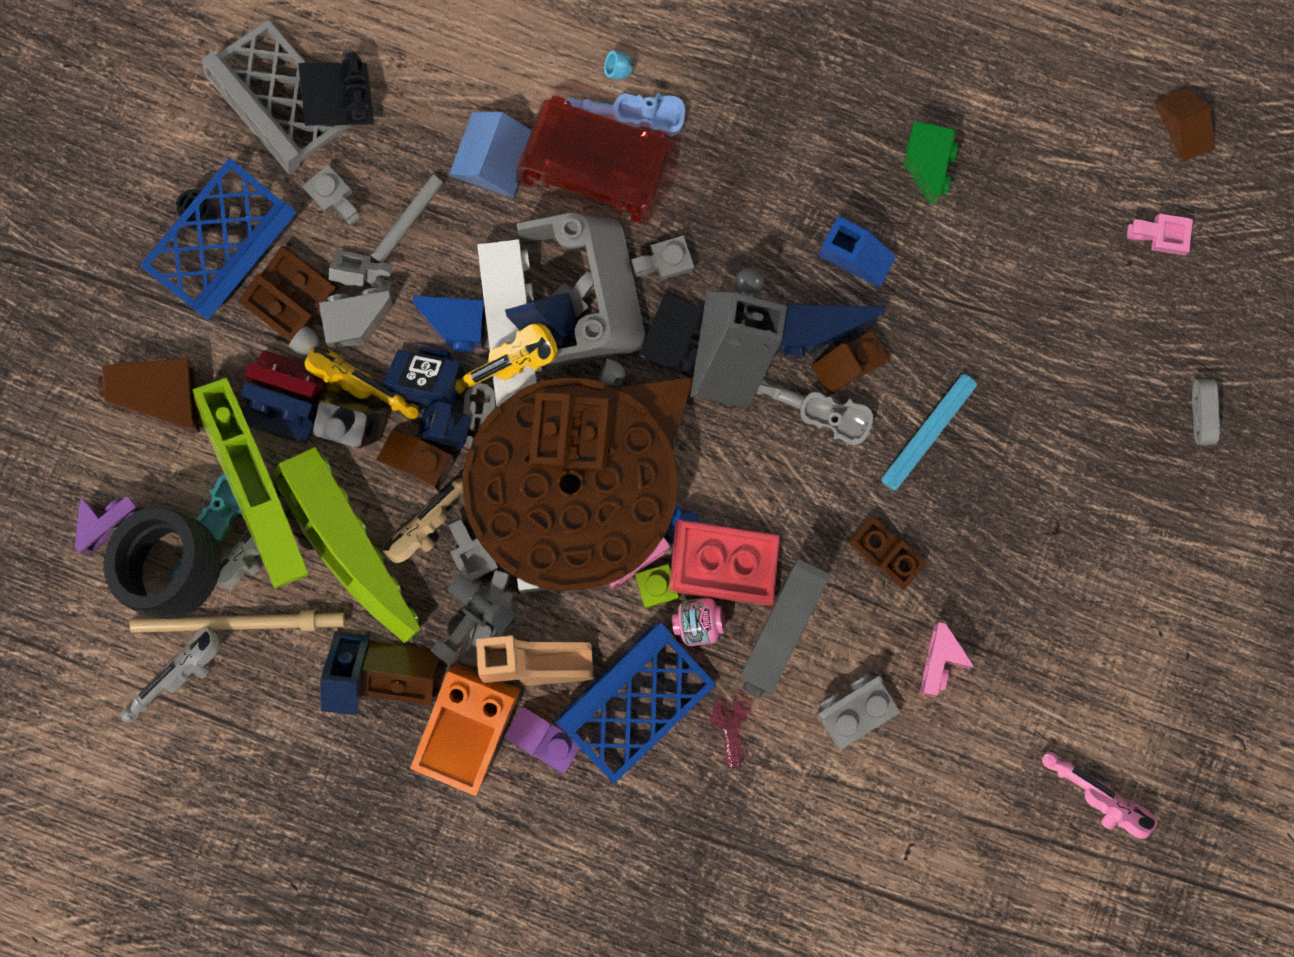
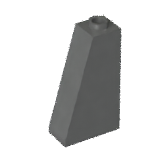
(783, 628)

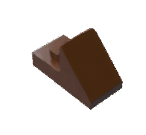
(849, 362)

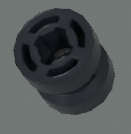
(206, 208)

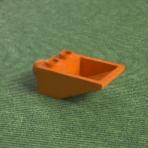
(463, 730)

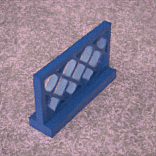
(241, 260)
(609, 684)

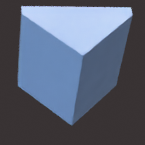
(491, 152)

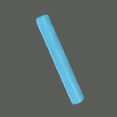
(929, 432)

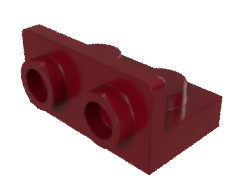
(285, 376)

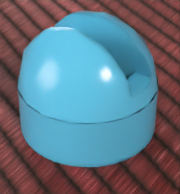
(617, 65)

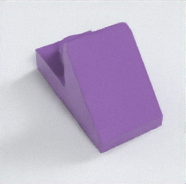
(95, 529)
(542, 740)

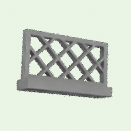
(250, 105)

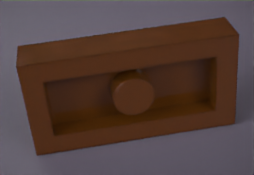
(399, 673)

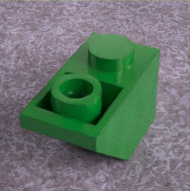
(927, 158)

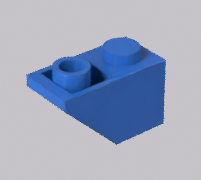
(857, 252)

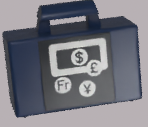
(424, 376)

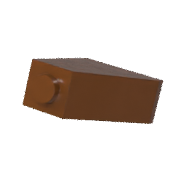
(153, 390)
(664, 402)

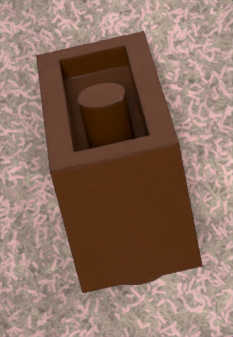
(416, 459)

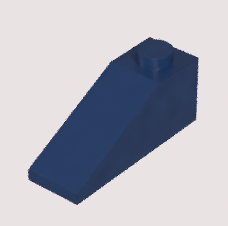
(817, 326)

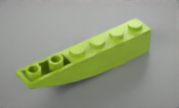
(249, 482)
(342, 540)

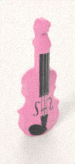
(1119, 810)

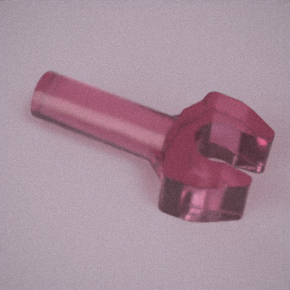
(729, 731)

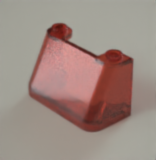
(595, 157)

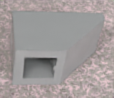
(353, 319)

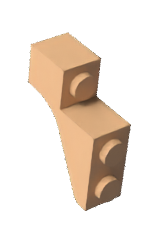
(533, 662)

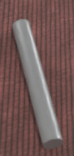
(406, 219)

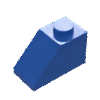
(454, 320)

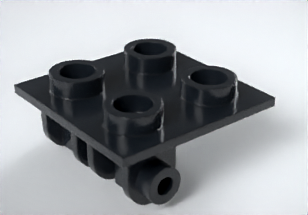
(336, 92)
(674, 335)

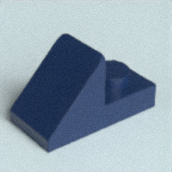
(443, 426)

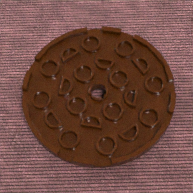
(562, 537)

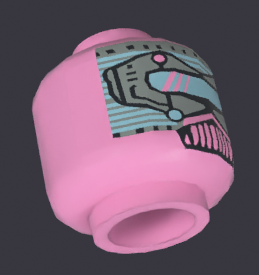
(699, 621)

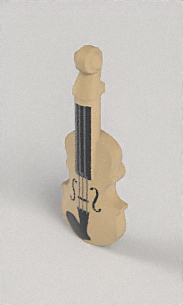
(415, 533)

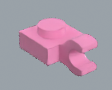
(1167, 233)

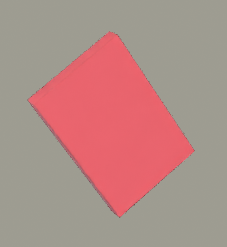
(724, 563)

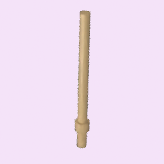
(307, 621)

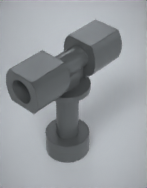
(477, 610)

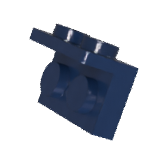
(278, 413)

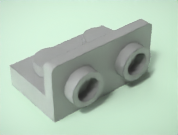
(858, 711)

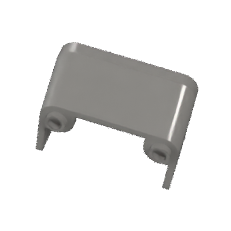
(619, 323)

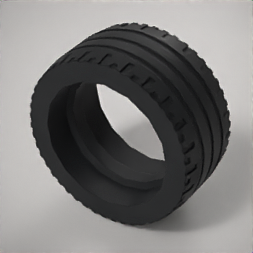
(128, 552)

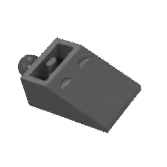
(736, 342)

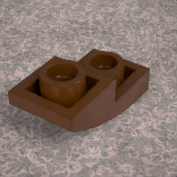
(886, 552)

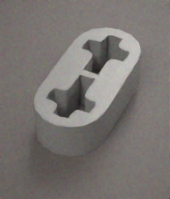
(471, 409)
(1205, 412)

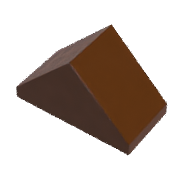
(1187, 123)

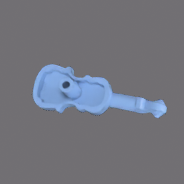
(656, 113)

